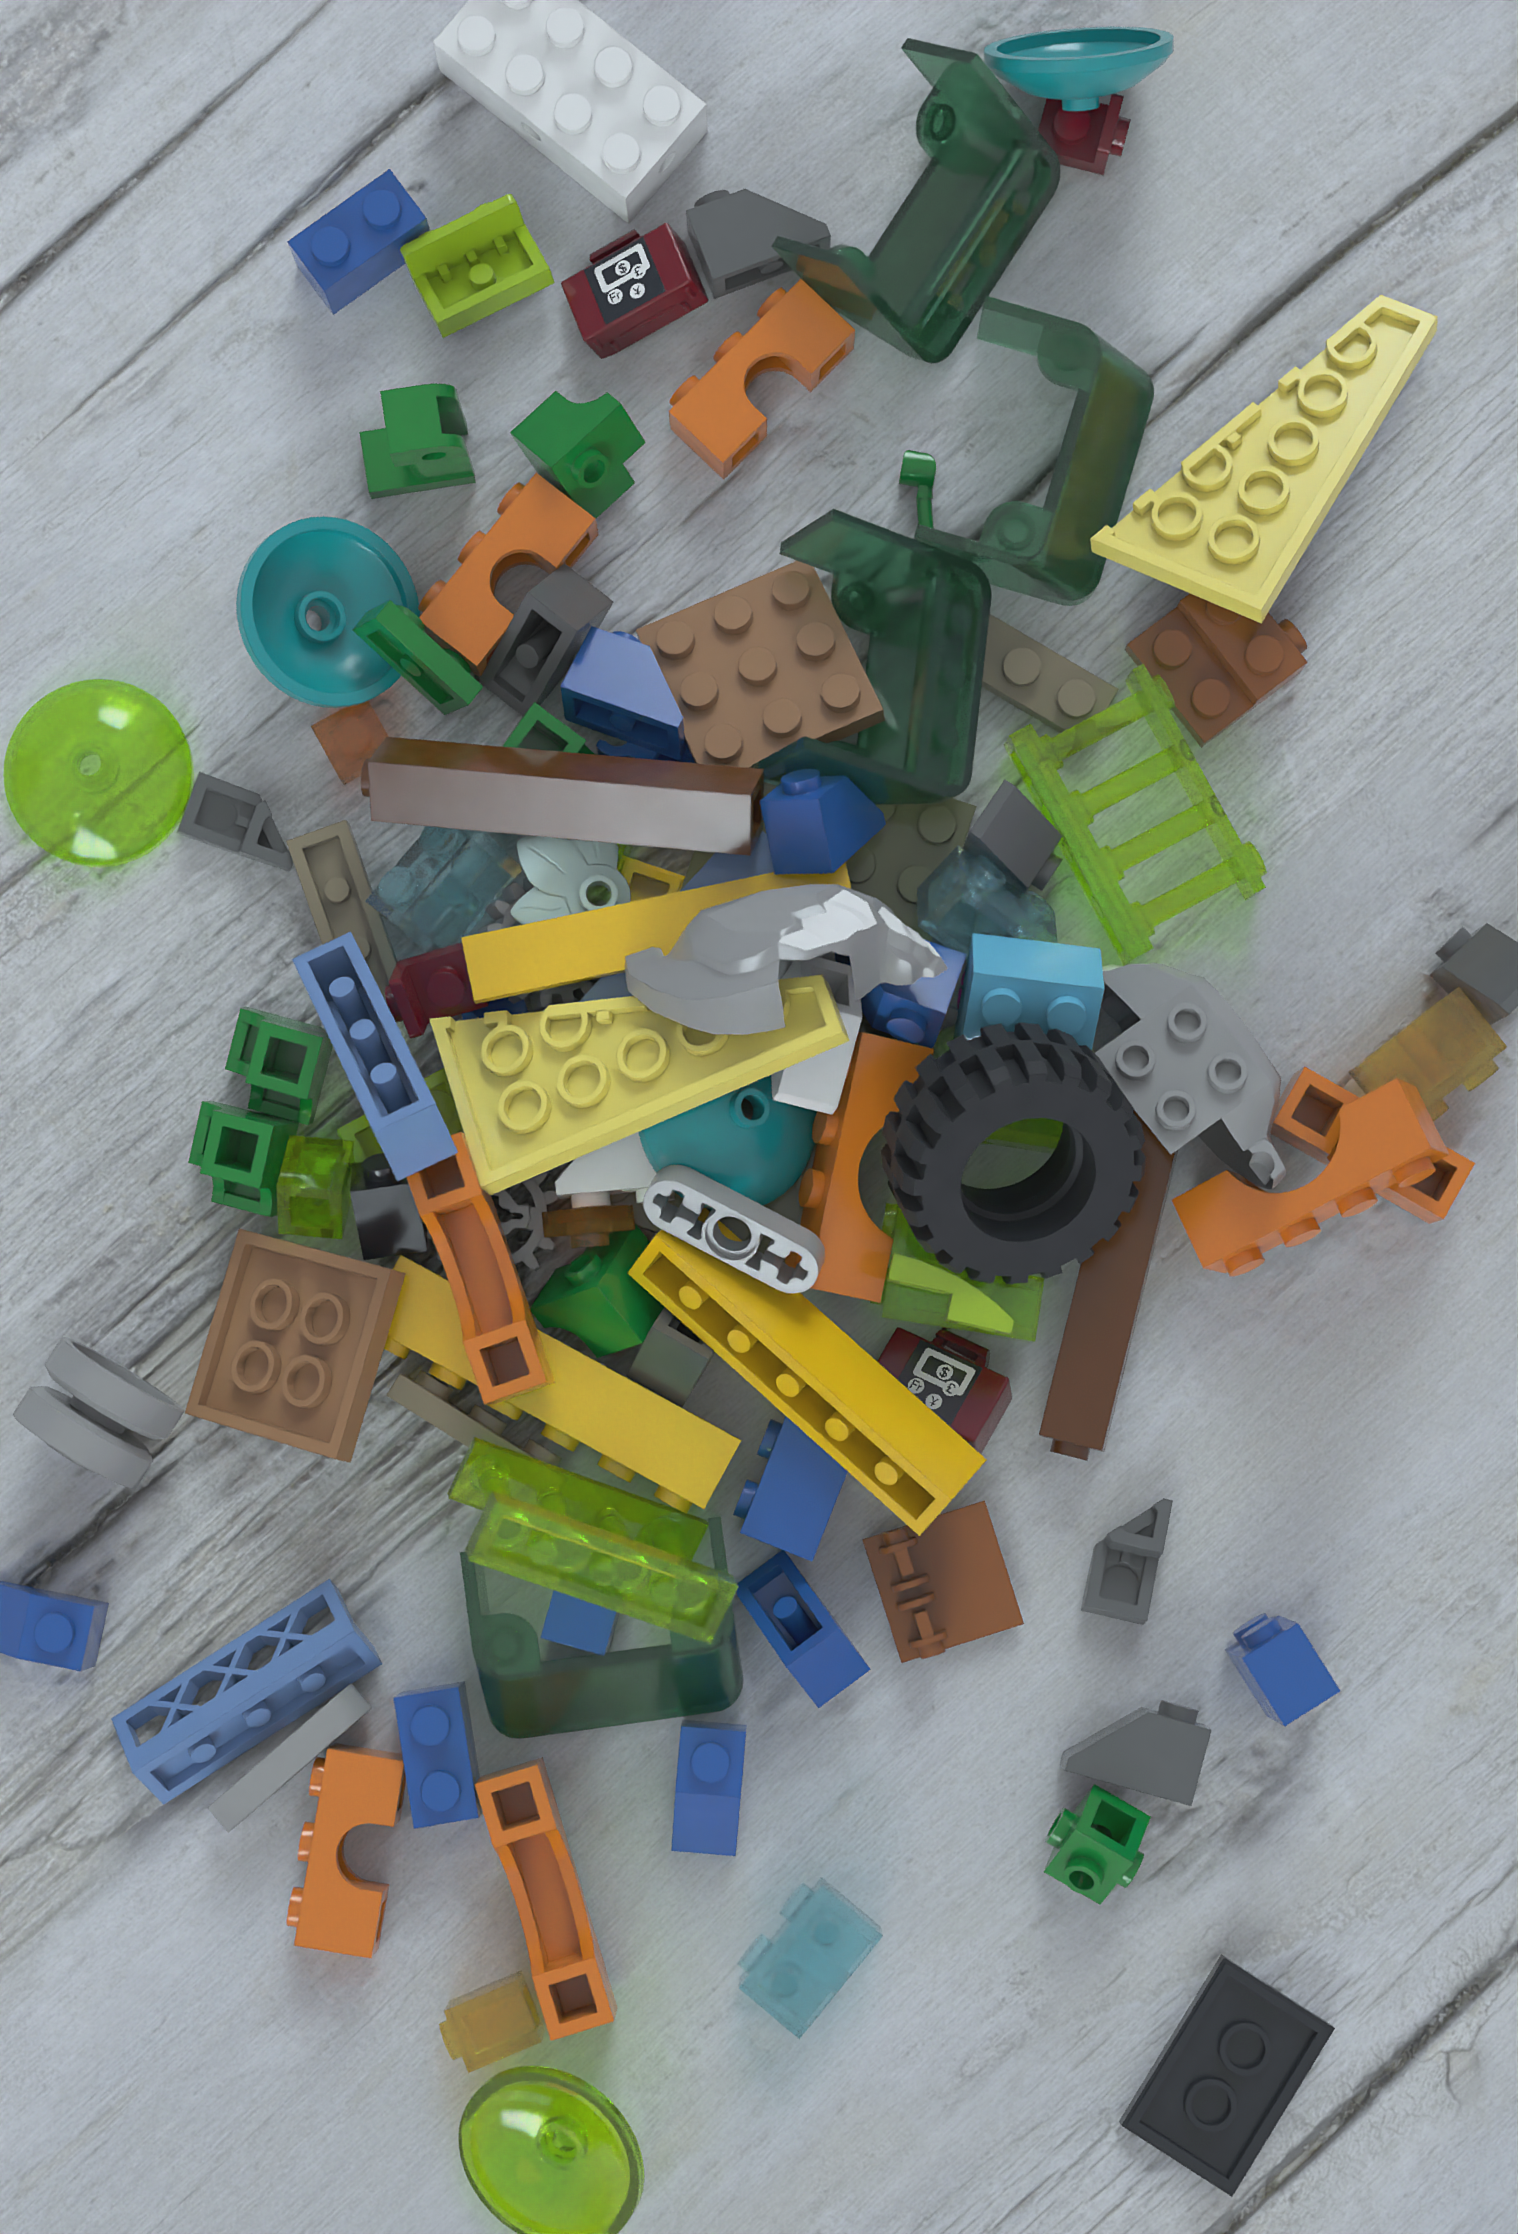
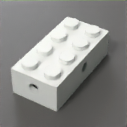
(575, 94)

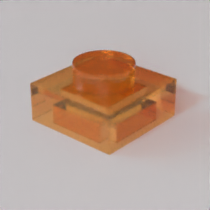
(350, 738)
(589, 1224)

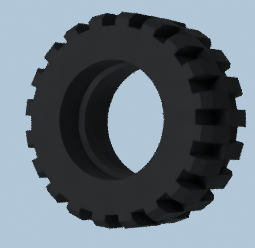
(1053, 1211)

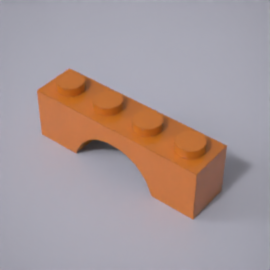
(1380, 1143)
(829, 1192)
(482, 1277)
(548, 1897)

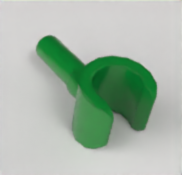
(919, 471)

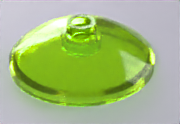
(121, 807)
(550, 2154)

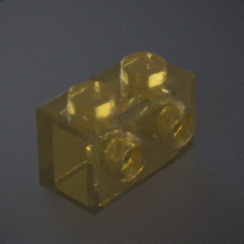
(1436, 1053)

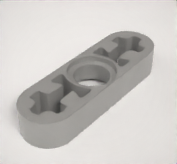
(743, 1255)
(289, 1757)

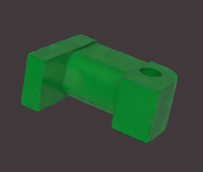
(420, 442)

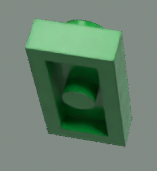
(432, 670)

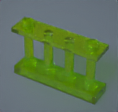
(1102, 868)
(590, 1541)

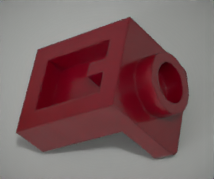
(1087, 136)
(430, 988)

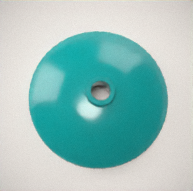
(1079, 62)
(340, 576)
(746, 1155)

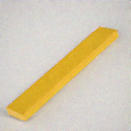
(598, 940)

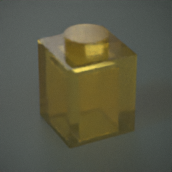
(492, 2022)

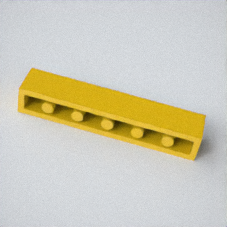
(814, 1377)
(584, 1405)

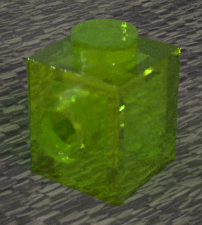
(315, 1187)

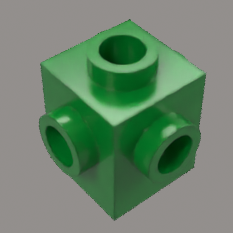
(1096, 1844)

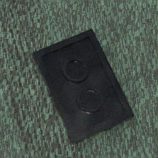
(1226, 2075)

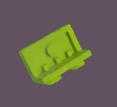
(476, 265)

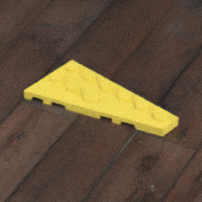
(1268, 477)
(599, 1070)

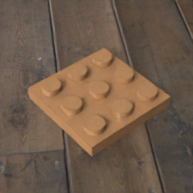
(762, 669)
(295, 1344)

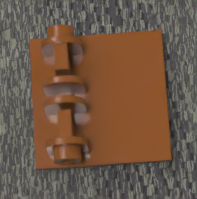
(943, 1583)

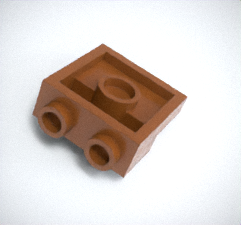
(1218, 662)

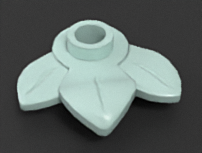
(563, 874)

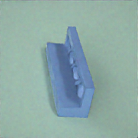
(248, 1702)

